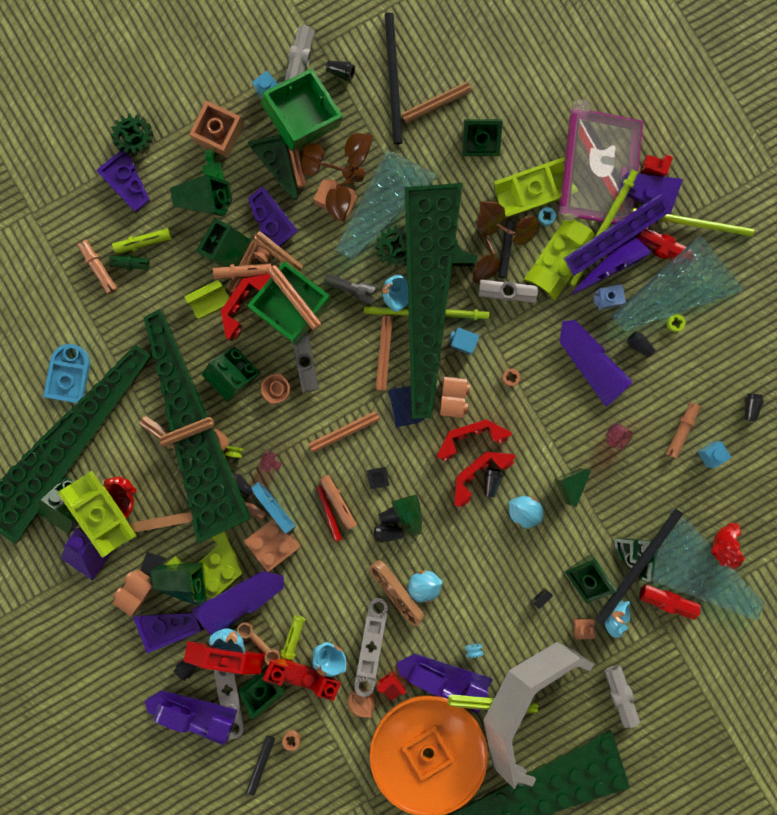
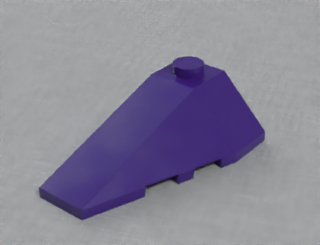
(616, 261)

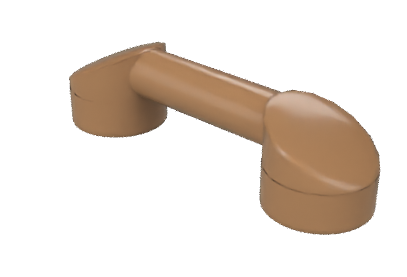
(245, 630)

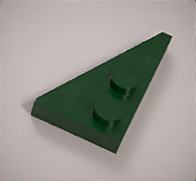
(275, 157)

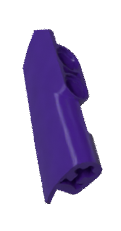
(590, 358)
(237, 601)
(443, 678)
(192, 715)

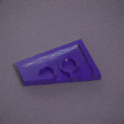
(124, 180)
(650, 186)
(271, 218)
(165, 629)

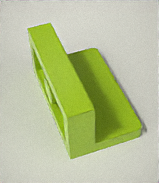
(207, 299)

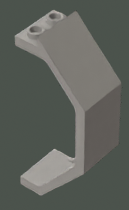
(514, 699)

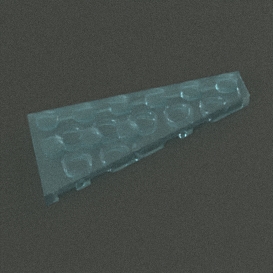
(382, 201)

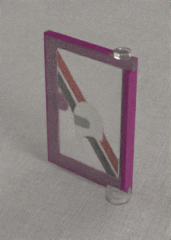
(596, 159)

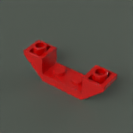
(232, 327)
(495, 431)
(461, 493)
(223, 660)
(303, 676)

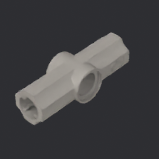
(300, 52)
(520, 292)
(622, 696)

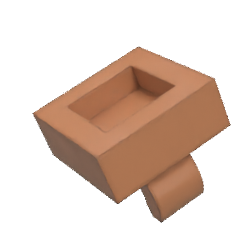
(584, 628)

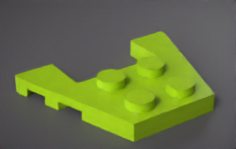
(219, 566)

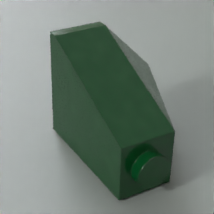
(203, 195)
(181, 581)

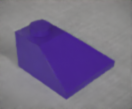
(83, 555)

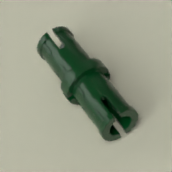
(129, 262)

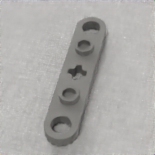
(369, 660)
(230, 700)

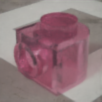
(618, 436)

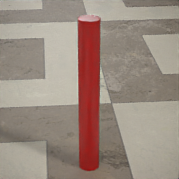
(329, 514)

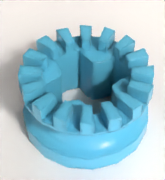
(546, 222)
(473, 650)

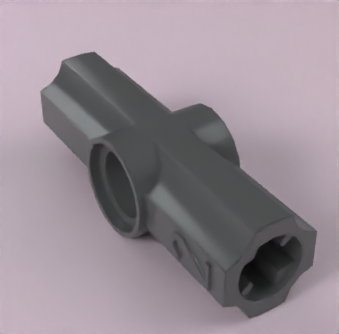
(307, 375)

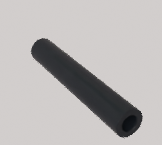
(506, 250)
(260, 765)

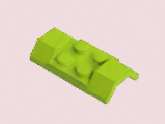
(530, 188)
(550, 269)
(97, 513)

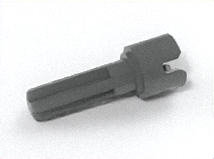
(359, 290)

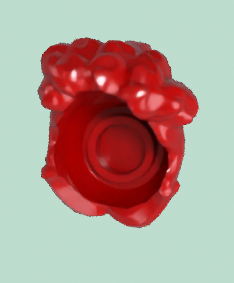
(122, 493)
(727, 547)

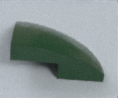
(409, 513)
(630, 550)

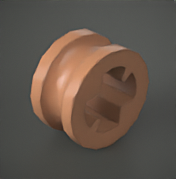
(262, 255)
(509, 383)
(285, 740)

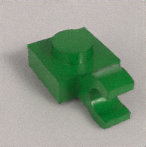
(212, 168)

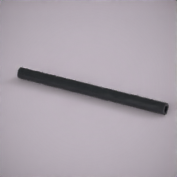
(393, 78)
(639, 566)

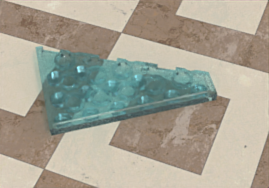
(687, 281)
(688, 566)

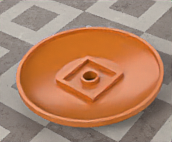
(428, 783)

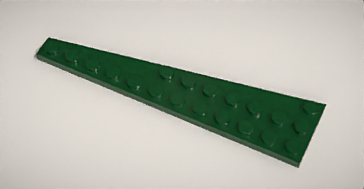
(430, 246)
(62, 446)
(207, 476)
(565, 782)

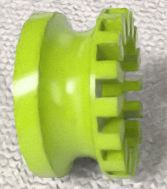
(680, 318)
(234, 451)

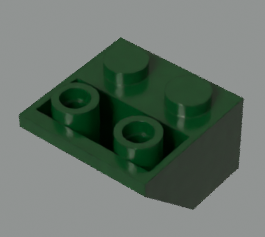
(223, 244)
(230, 373)
(55, 510)

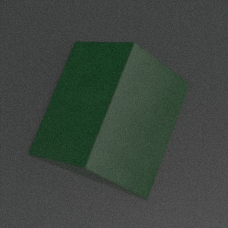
(481, 137)
(572, 485)
(590, 579)
(260, 694)

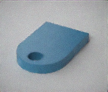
(67, 376)
(273, 507)

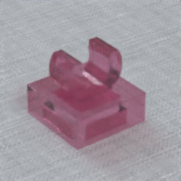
(268, 461)

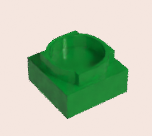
(301, 109)
(278, 311)

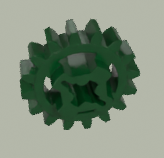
(130, 131)
(389, 243)

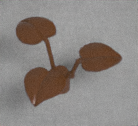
(356, 150)
(487, 222)

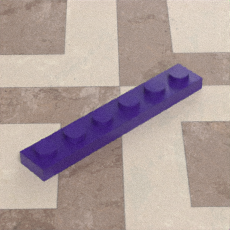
(617, 234)

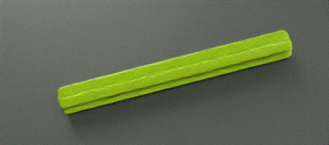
(480, 703)

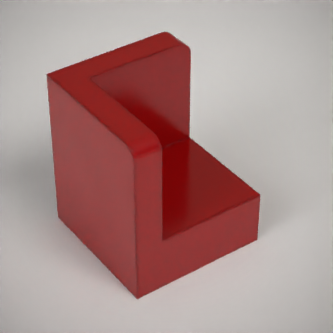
(656, 166)
(391, 686)

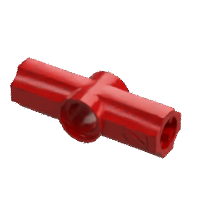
(661, 245)
(669, 602)

